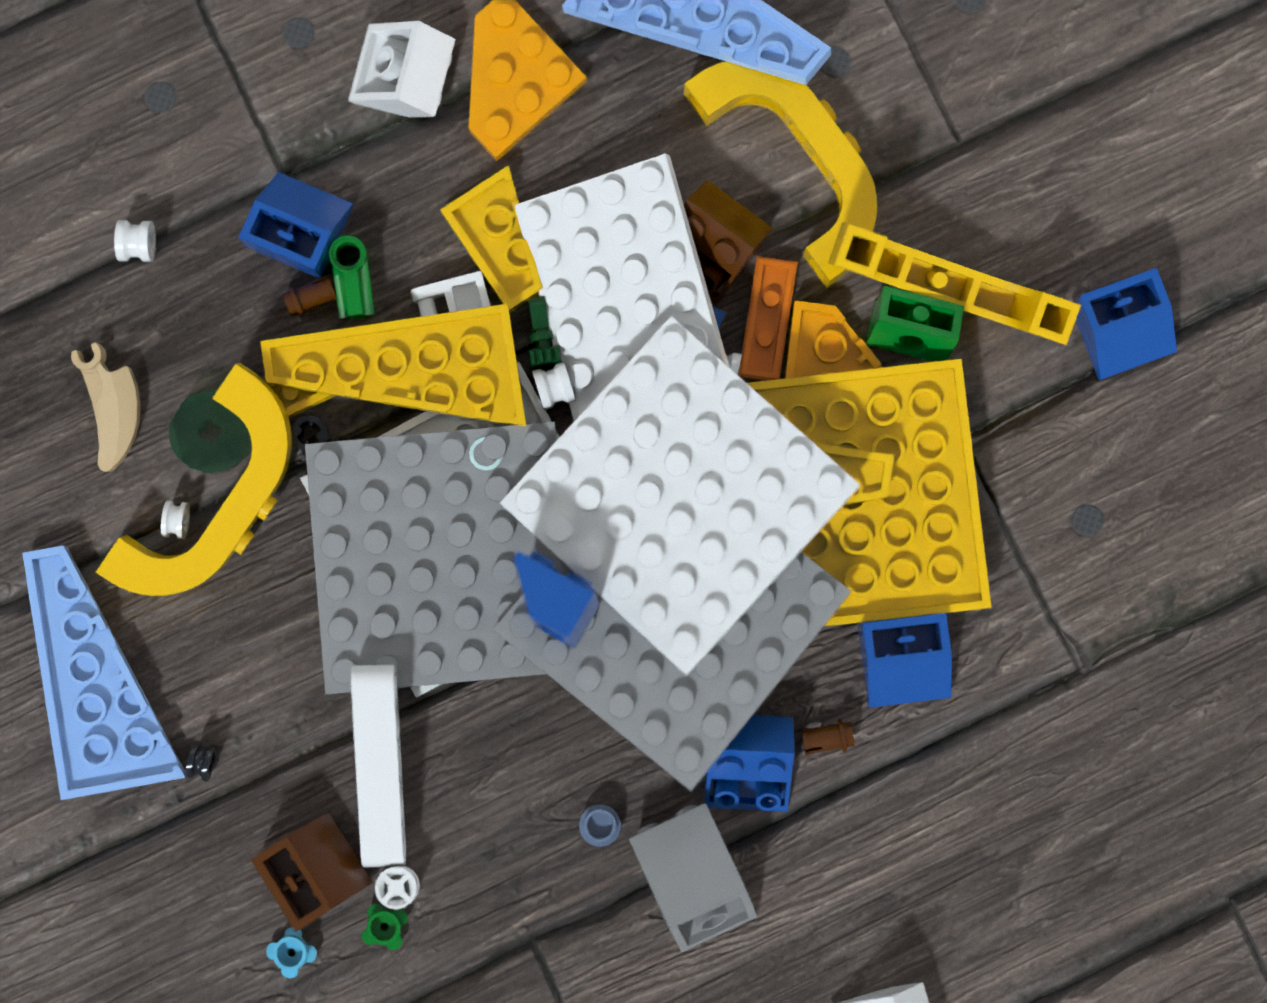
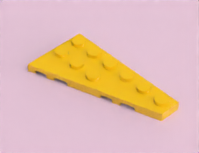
(429, 363)

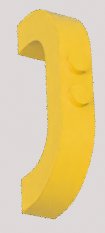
(813, 125)
(937, 278)
(263, 413)

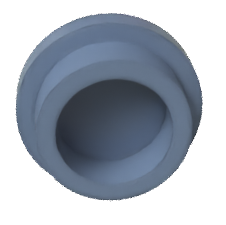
(600, 825)

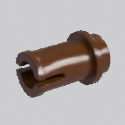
(309, 296)
(828, 738)

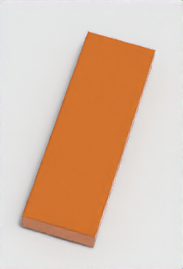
(767, 319)

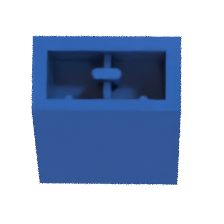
(295, 224)
(1127, 324)
(556, 602)
(906, 660)
(754, 767)

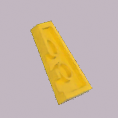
(493, 238)

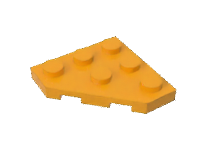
(515, 76)
(824, 343)

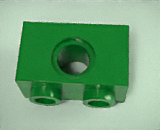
(914, 325)

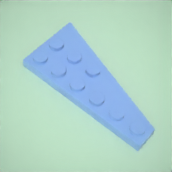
(728, 30)
(94, 704)

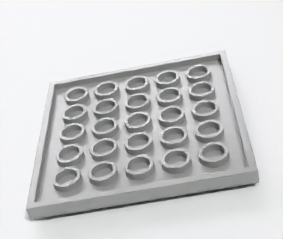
(420, 552)
(650, 701)

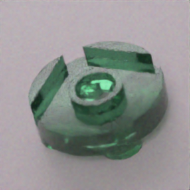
(199, 453)

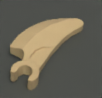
(114, 404)

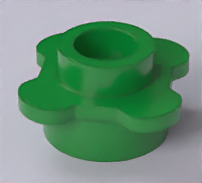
(373, 931)

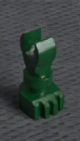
(544, 354)

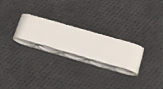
(378, 765)

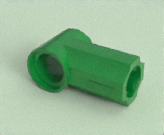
(353, 282)

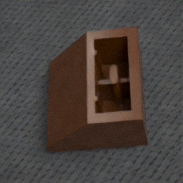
(724, 237)
(311, 871)

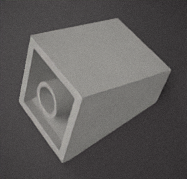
(692, 876)

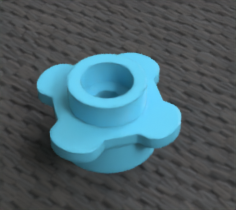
(290, 964)

